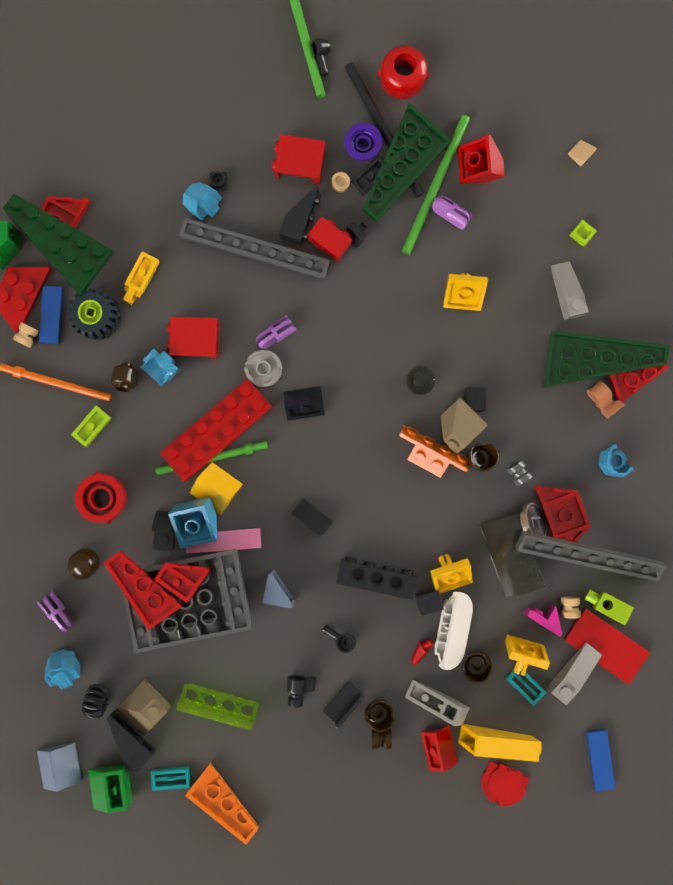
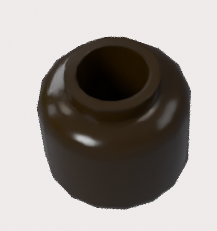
(124, 377)

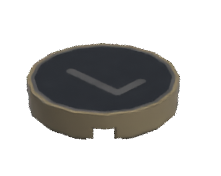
(533, 519)

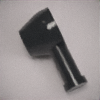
(321, 48)
(340, 639)

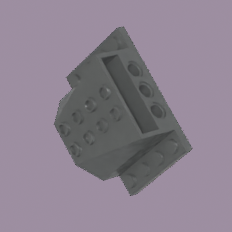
(213, 611)

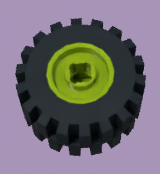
(102, 315)

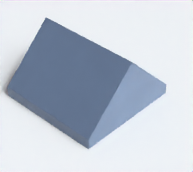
(276, 592)
(59, 766)

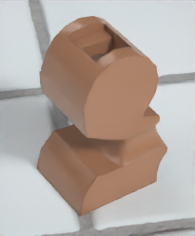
(603, 398)

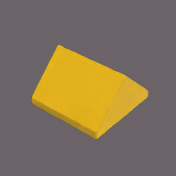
(216, 484)

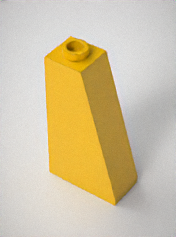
(499, 743)

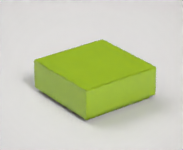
(583, 233)

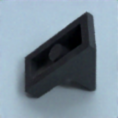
(163, 531)

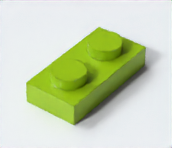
(91, 426)

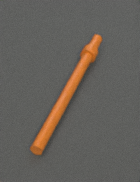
(20, 372)

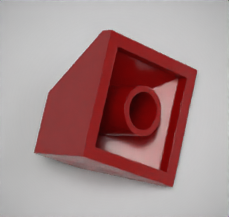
(480, 161)

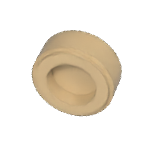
(340, 182)

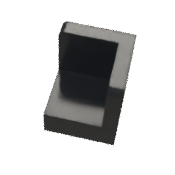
(476, 398)
(429, 602)

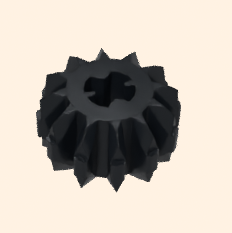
(96, 700)

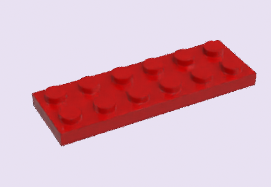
(216, 430)

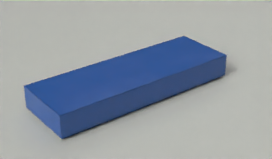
(51, 314)
(600, 760)

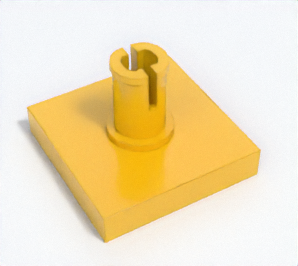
(465, 292)
(451, 574)
(526, 654)

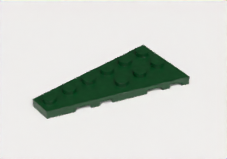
(409, 155)
(66, 248)
(585, 357)

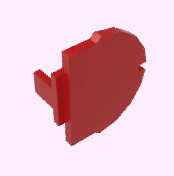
(503, 784)

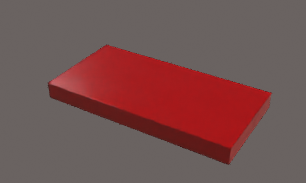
(618, 652)

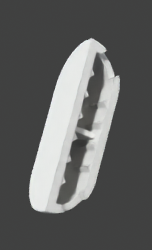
(453, 630)

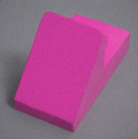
(549, 620)

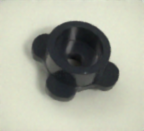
(222, 176)

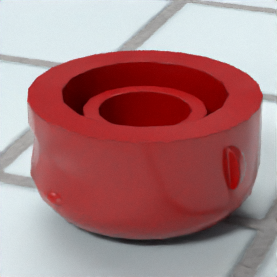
(403, 86)
(86, 502)

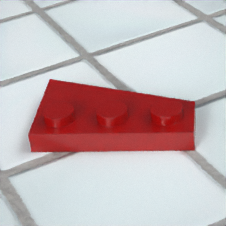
(630, 382)

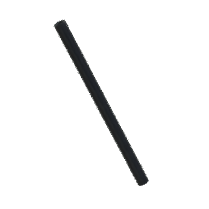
(376, 115)

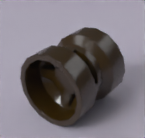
(377, 741)

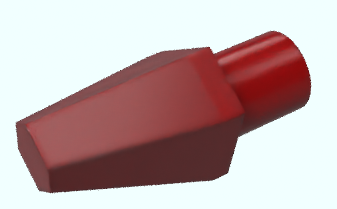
(421, 651)

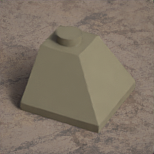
(460, 425)
(144, 706)

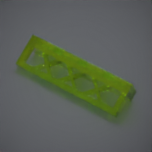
(215, 713)

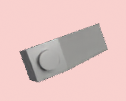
(569, 291)
(574, 674)
(437, 703)

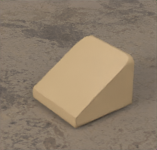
(582, 152)

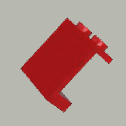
(299, 157)
(193, 337)

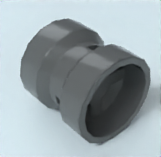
(520, 475)

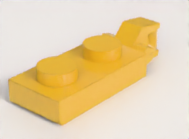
(140, 277)

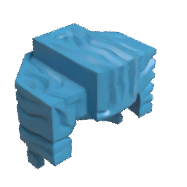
(201, 200)
(160, 367)
(614, 462)
(62, 669)

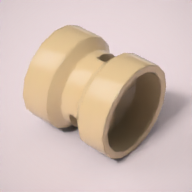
(25, 335)
(570, 607)

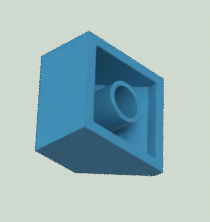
(194, 522)

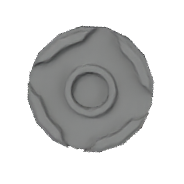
(263, 368)

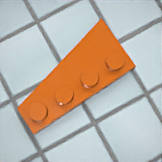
(219, 801)

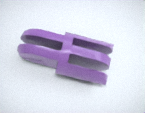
(451, 212)
(275, 332)
(56, 612)

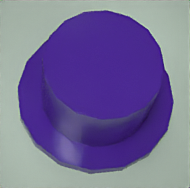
(363, 141)

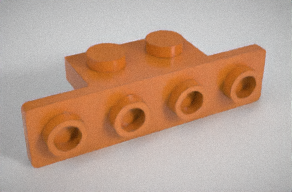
(430, 454)

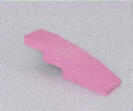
(230, 540)

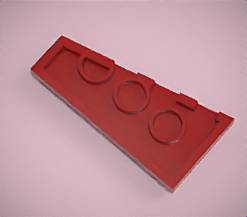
(142, 591)

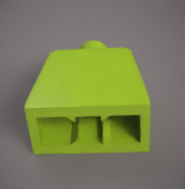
(616, 608)

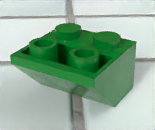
(9, 243)
(110, 788)

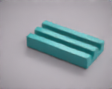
(537, 696)
(184, 769)

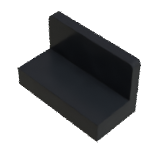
(303, 403)
(343, 704)

